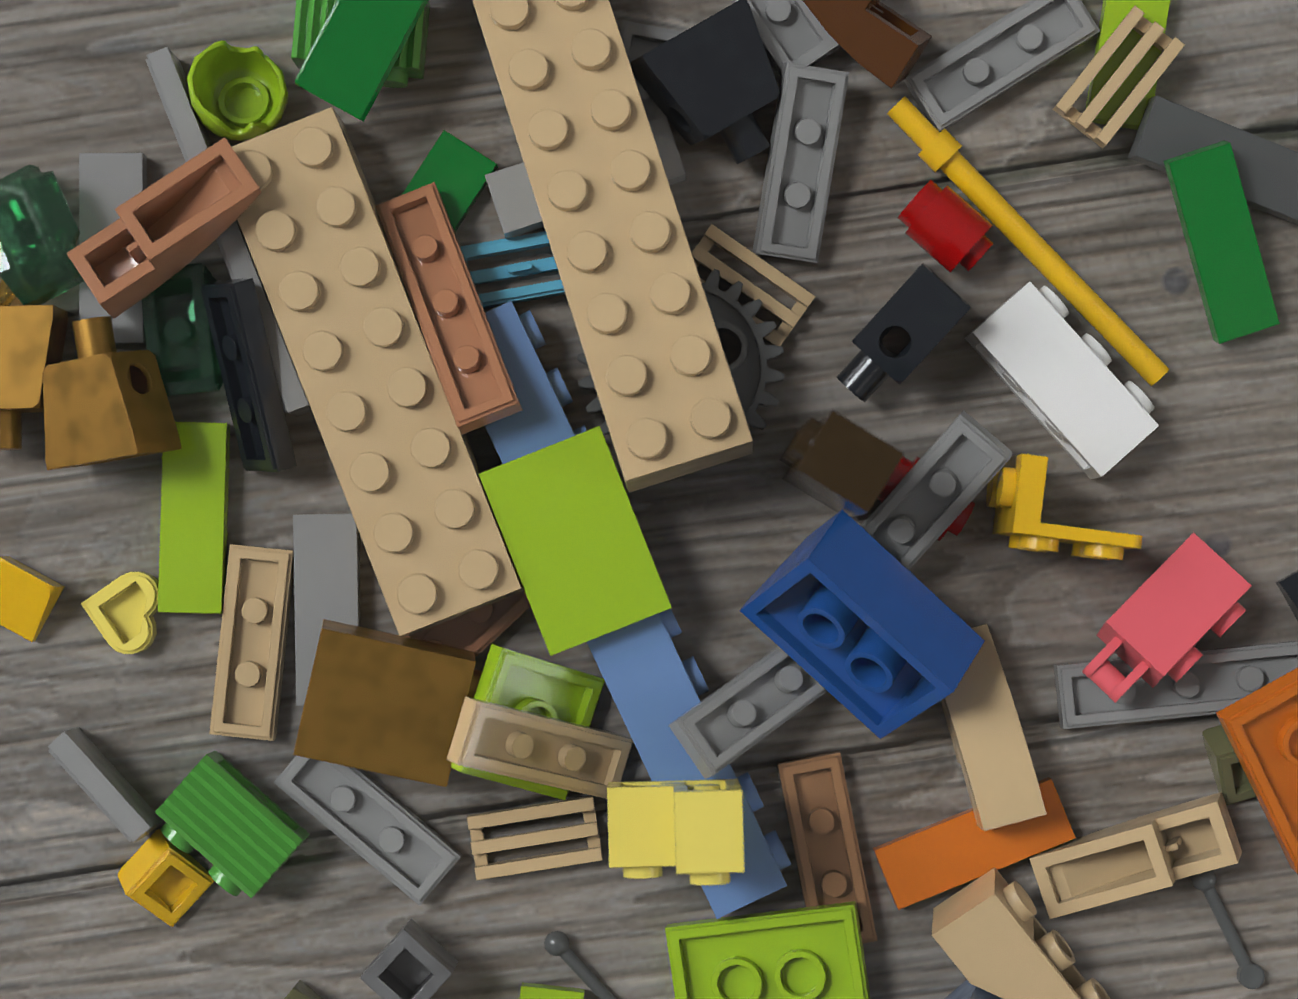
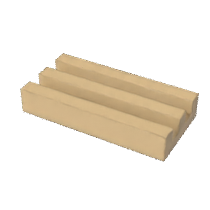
(1151, 35)
(763, 269)
(482, 846)

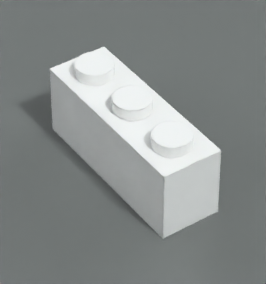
(1064, 379)

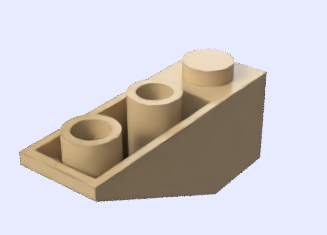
(1004, 948)

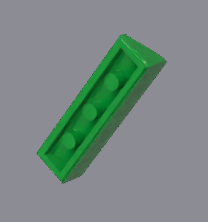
(358, 51)

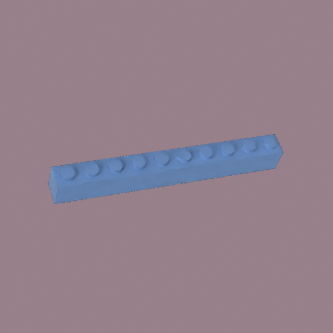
(639, 659)

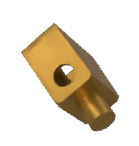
(28, 343)
(105, 402)

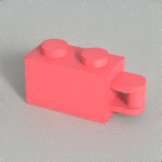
(1167, 618)

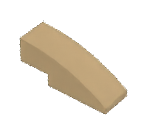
(992, 743)
(1137, 856)

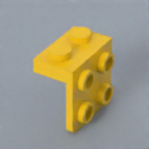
(1018, 502)

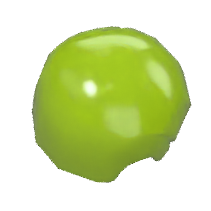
(236, 91)

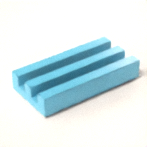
(507, 246)

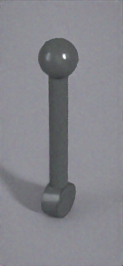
(558, 945)
(1248, 973)

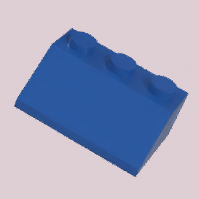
(863, 626)

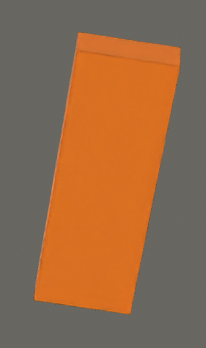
(960, 851)

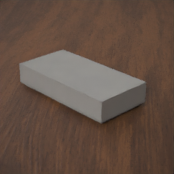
(104, 784)

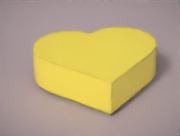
(126, 611)

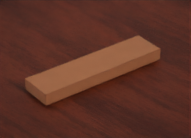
(448, 308)

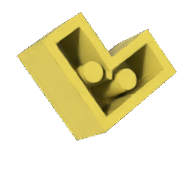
(677, 825)

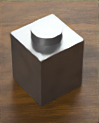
(409, 966)

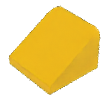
(25, 598)
(164, 879)

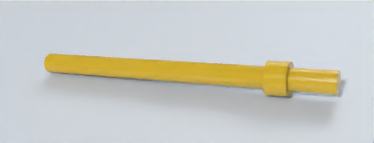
(941, 152)

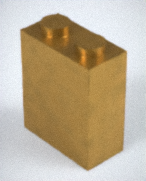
(384, 702)

